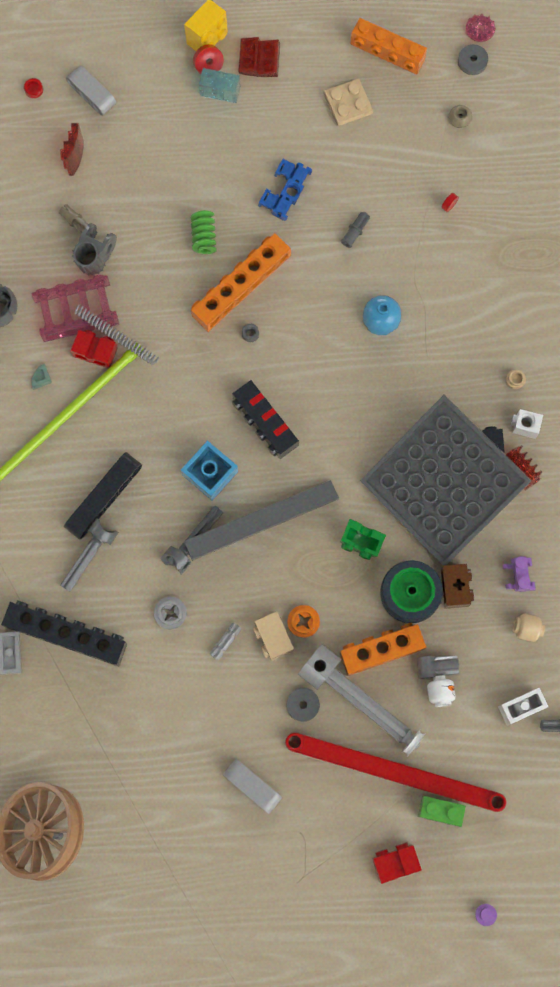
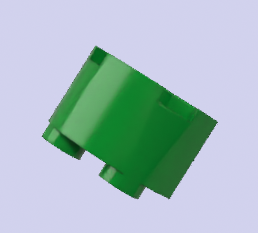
(362, 540)

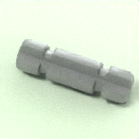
(225, 641)

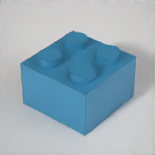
(209, 470)

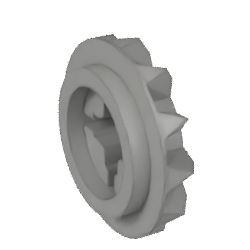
(169, 603)

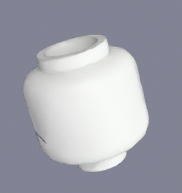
(441, 691)

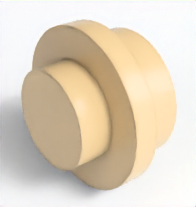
(515, 379)

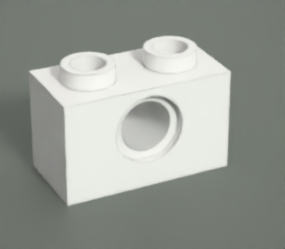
(523, 706)

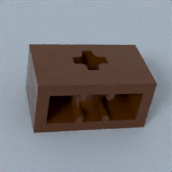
(452, 597)

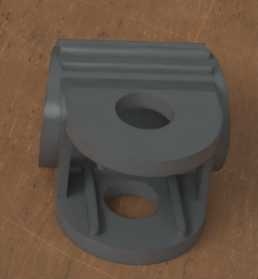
(88, 245)

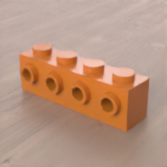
(388, 46)

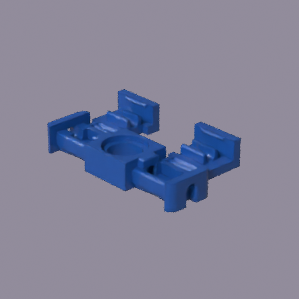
(283, 203)

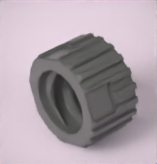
(250, 338)

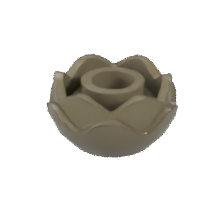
(458, 121)

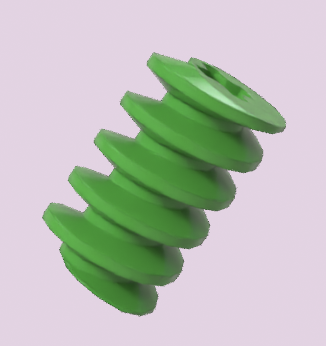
(203, 232)

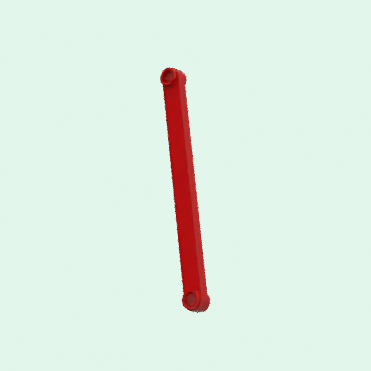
(396, 772)

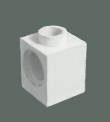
(533, 418)

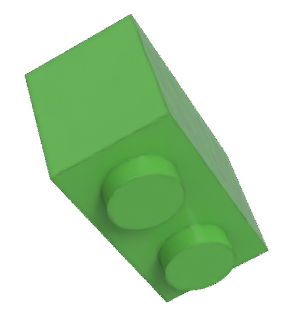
(441, 811)

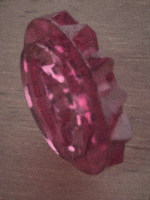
(476, 33)

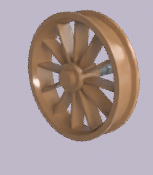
(40, 831)

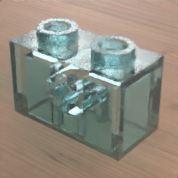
(219, 85)

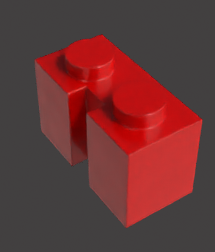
(94, 349)
(396, 863)

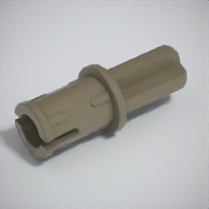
(75, 219)

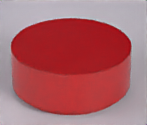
(33, 88)
(449, 202)

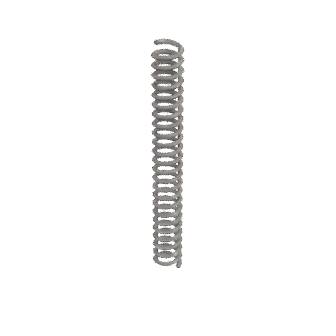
(115, 336)

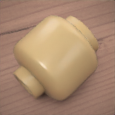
(528, 627)

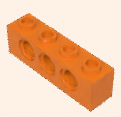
(414, 644)

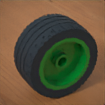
(407, 606)

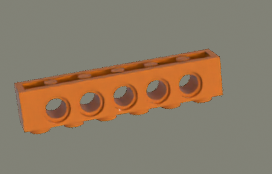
(209, 318)

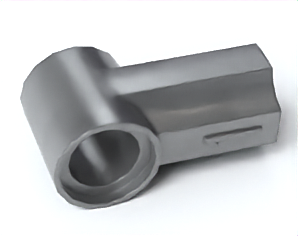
(430, 666)

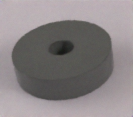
(473, 67)
(310, 698)

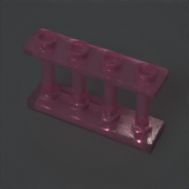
(69, 326)

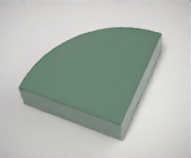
(40, 377)

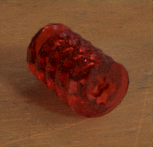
(524, 464)

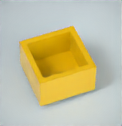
(206, 26)

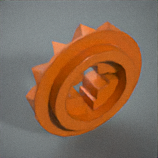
(305, 612)

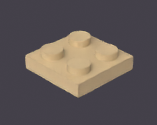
(348, 102)

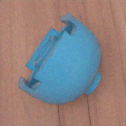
(382, 315)

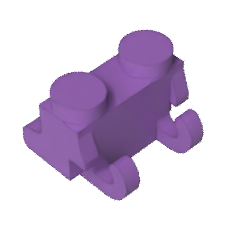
(521, 574)

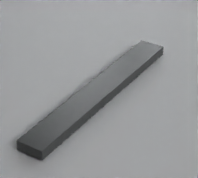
(261, 520)

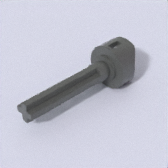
(99, 536)
(178, 557)

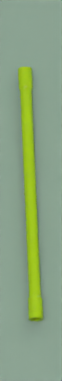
(49, 429)

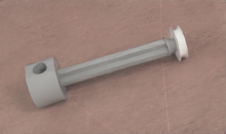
(357, 697)

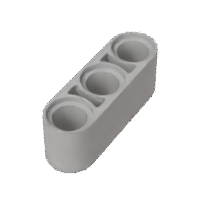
(91, 90)
(252, 786)

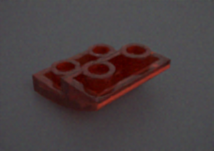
(259, 57)
(73, 149)

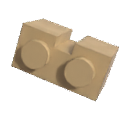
(273, 635)

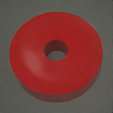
(206, 52)

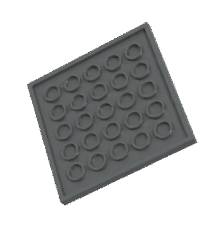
(445, 480)

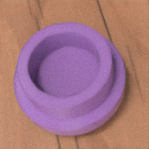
(486, 915)

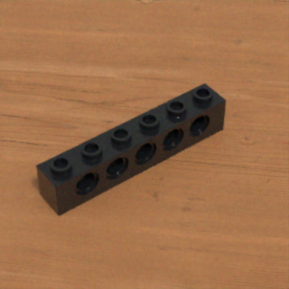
(14, 620)

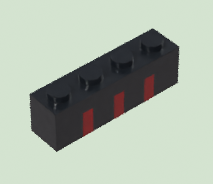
(265, 419)

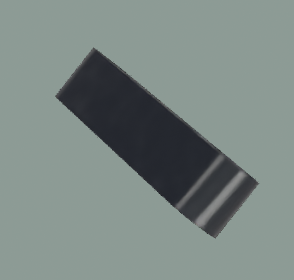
(103, 495)

